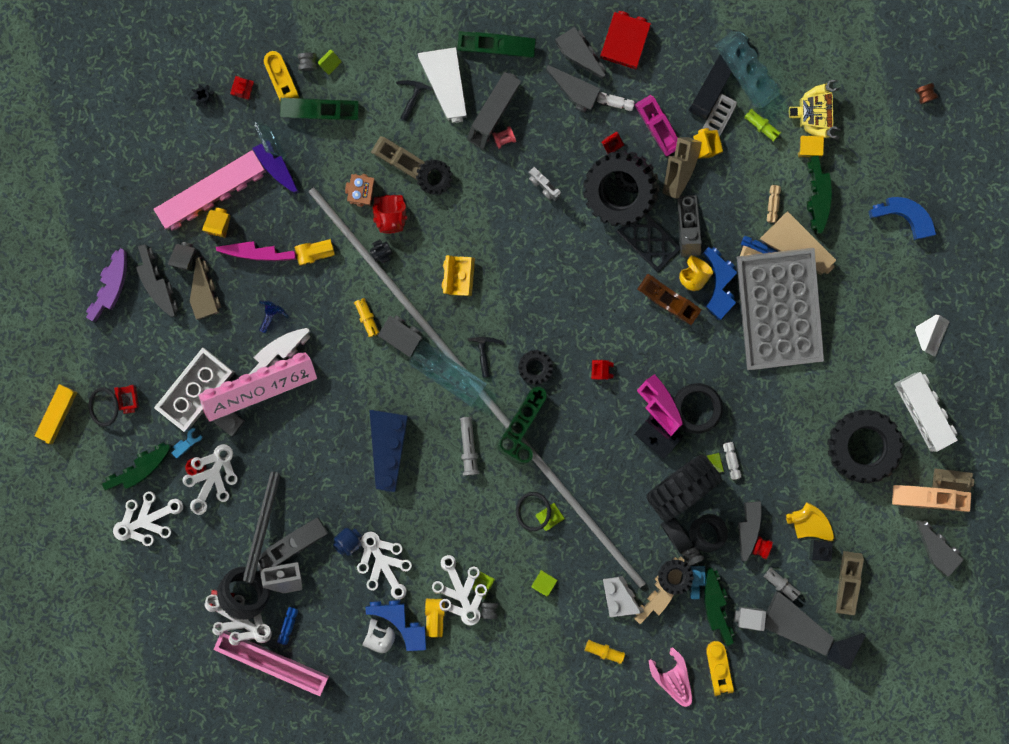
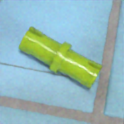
(762, 125)

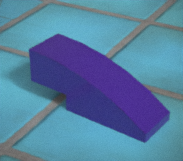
(276, 168)

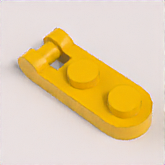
(279, 75)
(719, 667)

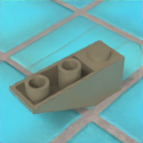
(202, 296)

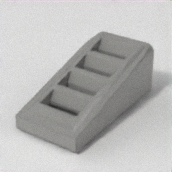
(726, 100)

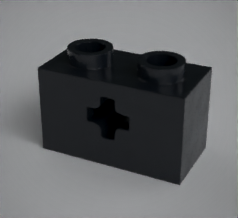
(657, 437)

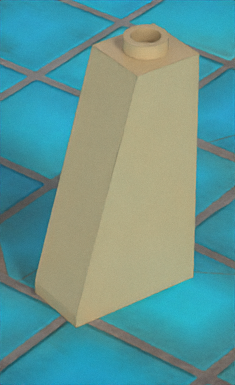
(791, 235)

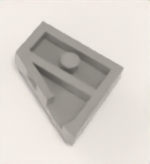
(538, 179)
(620, 597)

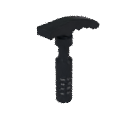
(412, 101)
(483, 357)

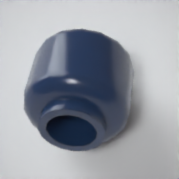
(347, 541)

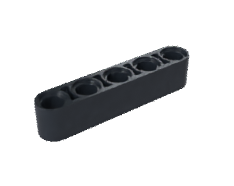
(712, 87)

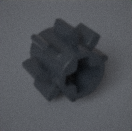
(201, 90)
(381, 251)

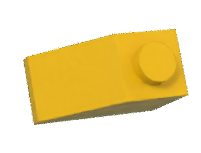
(217, 222)

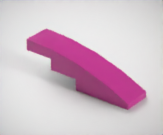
(249, 251)

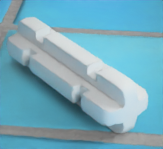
(615, 101)
(732, 460)

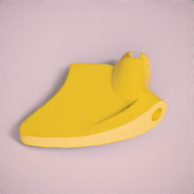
(810, 523)

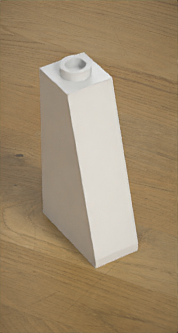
(444, 76)

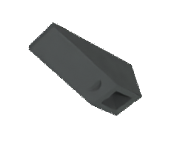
(575, 50)
(689, 226)
(939, 553)

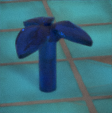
(270, 311)

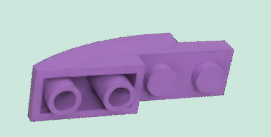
(114, 279)

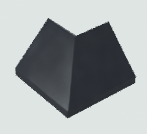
(845, 649)

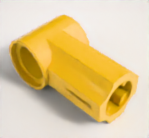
(311, 252)
(434, 615)

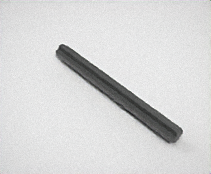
(261, 527)

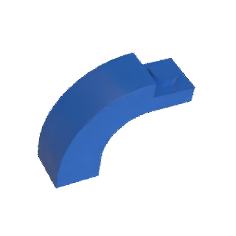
(913, 212)

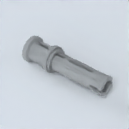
(469, 456)

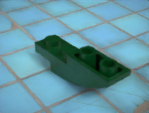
(496, 44)
(319, 108)
(821, 202)
(145, 466)
(713, 599)

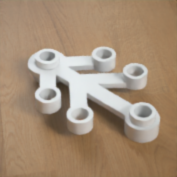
(212, 476)
(144, 520)
(382, 562)
(461, 593)
(254, 630)

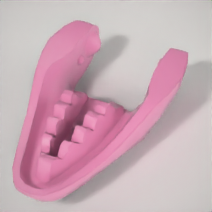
(674, 681)

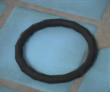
(91, 408)
(518, 511)

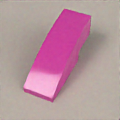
(657, 124)
(660, 404)

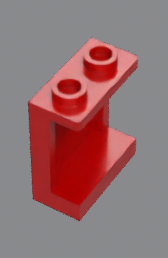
(625, 39)

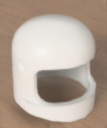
(378, 644)

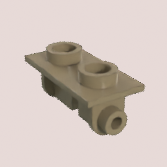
(952, 480)

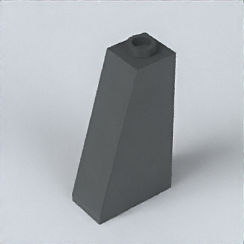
(493, 110)
(795, 625)

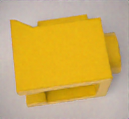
(710, 144)

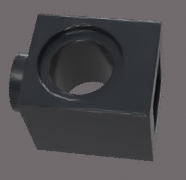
(821, 550)

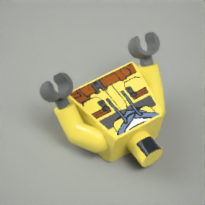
(817, 111)

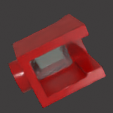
(127, 398)

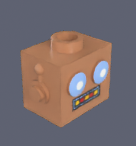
(360, 190)

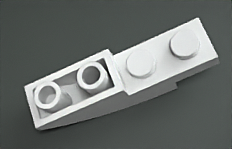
(282, 346)

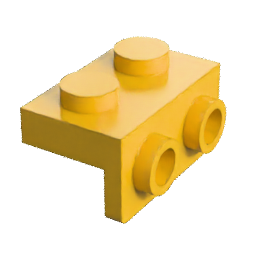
(458, 275)

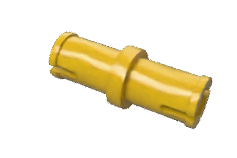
(366, 317)
(604, 652)

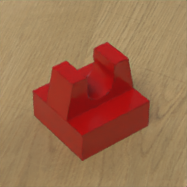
(242, 87)
(600, 369)

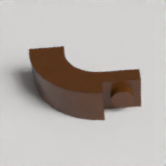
(669, 300)

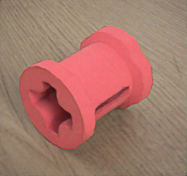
(499, 137)

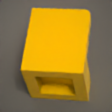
(811, 146)

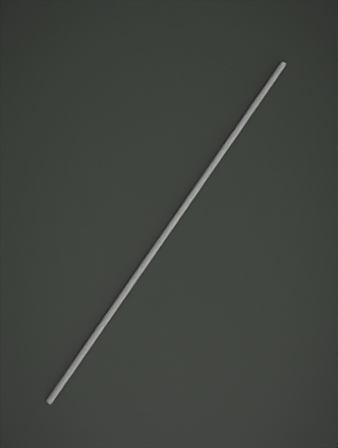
(483, 395)

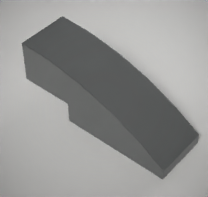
(749, 529)

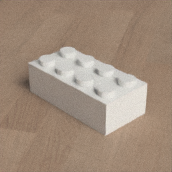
(181, 401)
(926, 412)

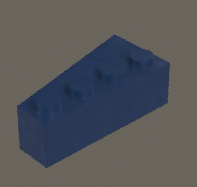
(387, 444)

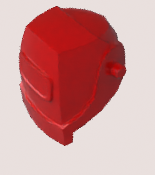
(389, 213)

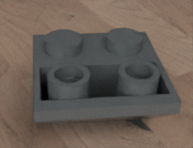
(400, 336)

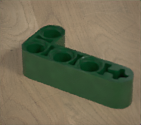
(524, 422)

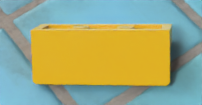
(55, 414)

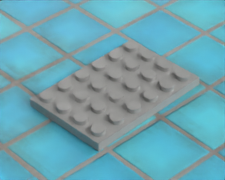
(780, 308)

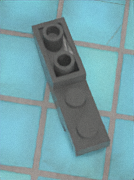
(158, 289)
(292, 544)

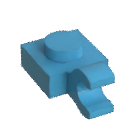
(182, 447)
(699, 579)

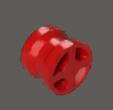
(192, 471)
(762, 547)

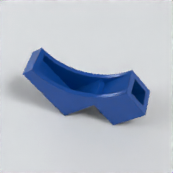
(723, 272)
(413, 635)

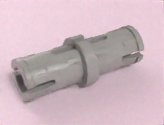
(781, 584)

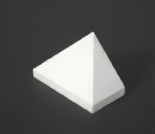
(931, 333)

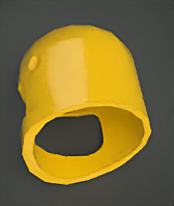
(696, 274)

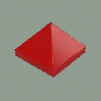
(612, 142)

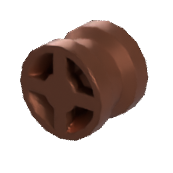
(926, 93)

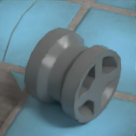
(307, 61)
(693, 556)
(488, 610)

